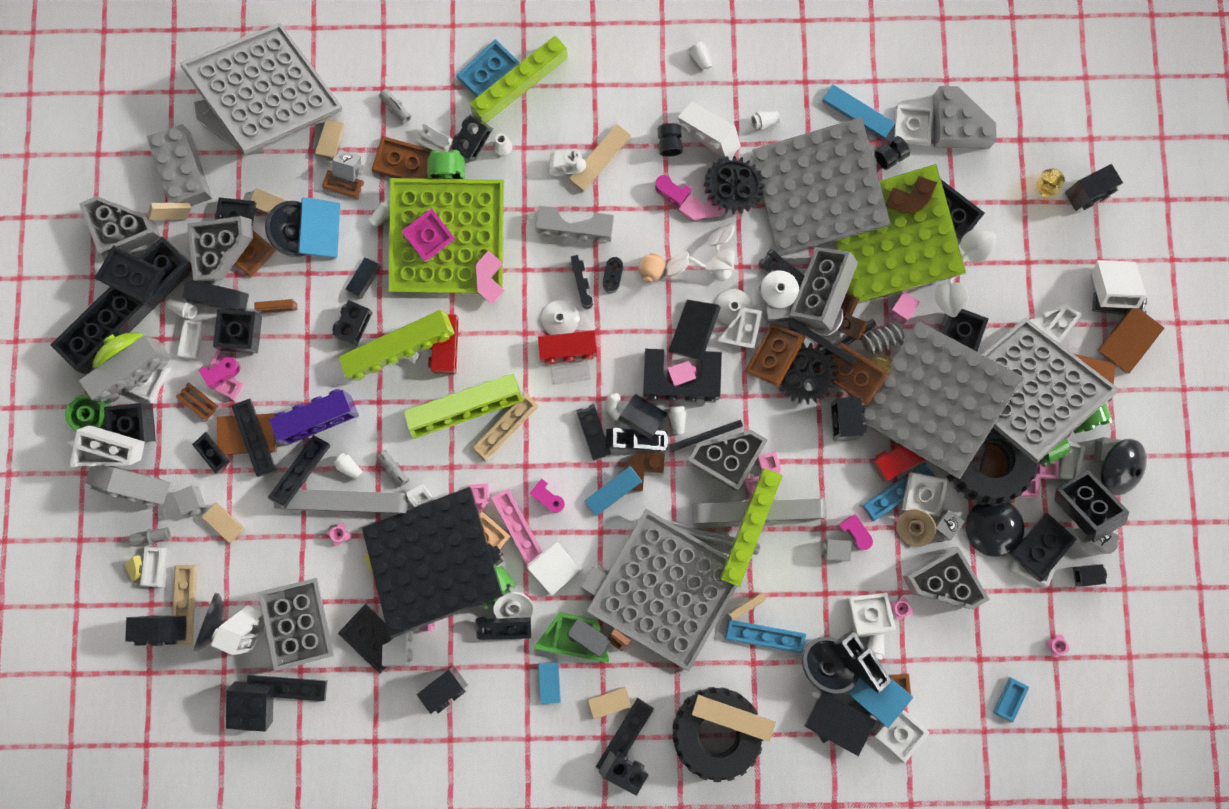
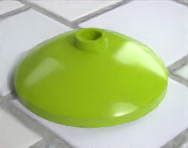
(113, 346)

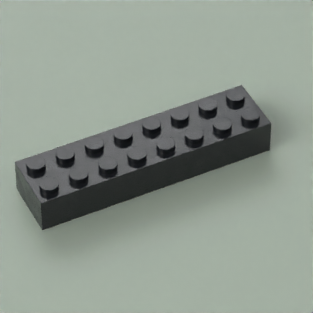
(118, 312)

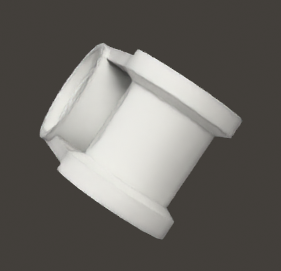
(563, 162)

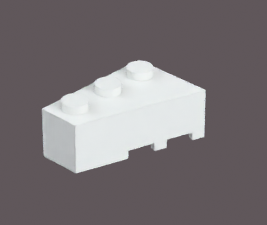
(710, 130)
(102, 447)
(239, 632)

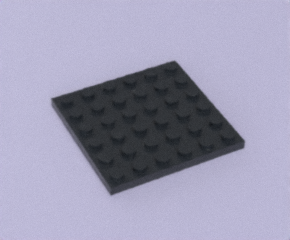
(431, 562)

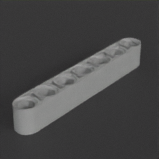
(348, 501)
(780, 510)

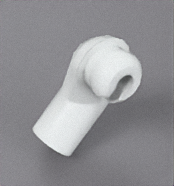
(610, 406)

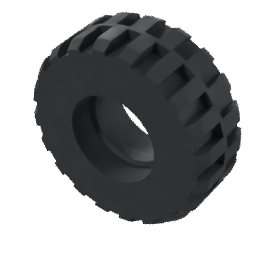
(997, 490)
(703, 762)

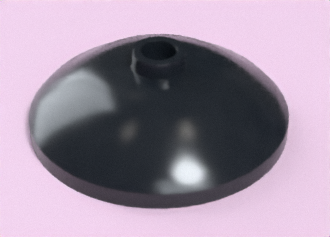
(278, 221)
(1124, 466)
(983, 531)
(211, 622)
(822, 655)

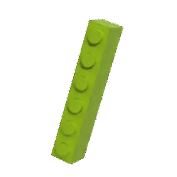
(519, 80)
(396, 345)
(463, 406)
(751, 527)

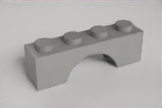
(597, 228)
(398, 651)

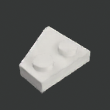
(1057, 322)
(743, 329)

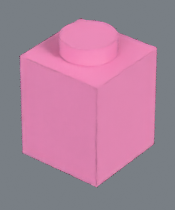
(903, 308)
(682, 374)

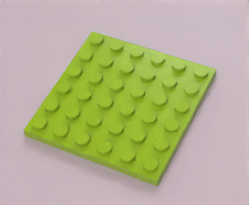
(470, 212)
(911, 251)

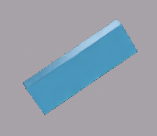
(613, 491)

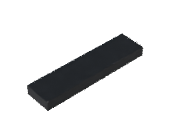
(824, 343)
(254, 437)
(299, 471)
(294, 687)
(628, 730)

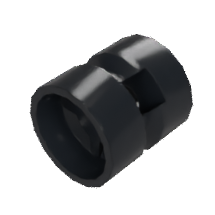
(670, 141)
(892, 152)

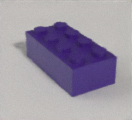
(313, 417)

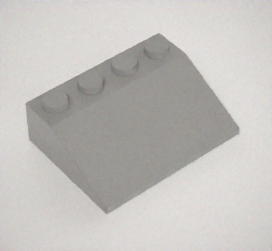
(296, 624)

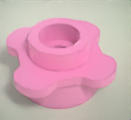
(340, 528)
(899, 614)
(1063, 646)

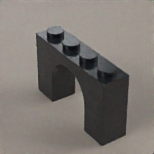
(657, 385)

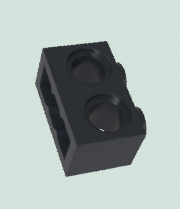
(475, 141)
(357, 324)
(621, 775)

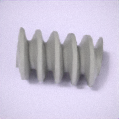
(883, 337)

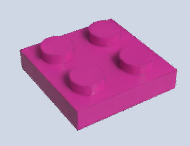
(428, 235)

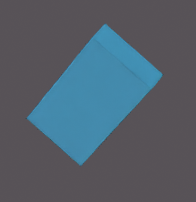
(549, 682)
(1011, 699)

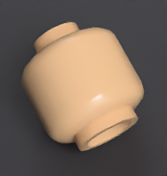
(651, 267)

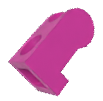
(670, 191)
(220, 373)
(552, 502)
(861, 538)

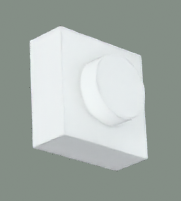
(419, 495)

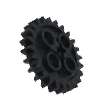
(717, 183)
(822, 380)

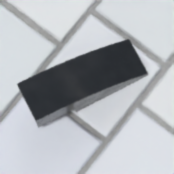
(215, 295)
(633, 440)
(862, 661)

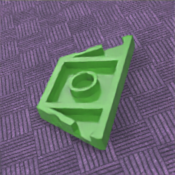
(557, 641)

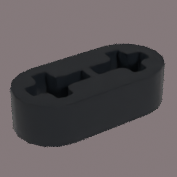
(608, 274)

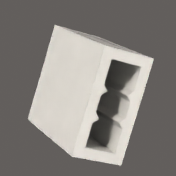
(1118, 284)

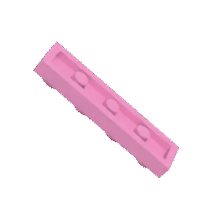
(517, 525)

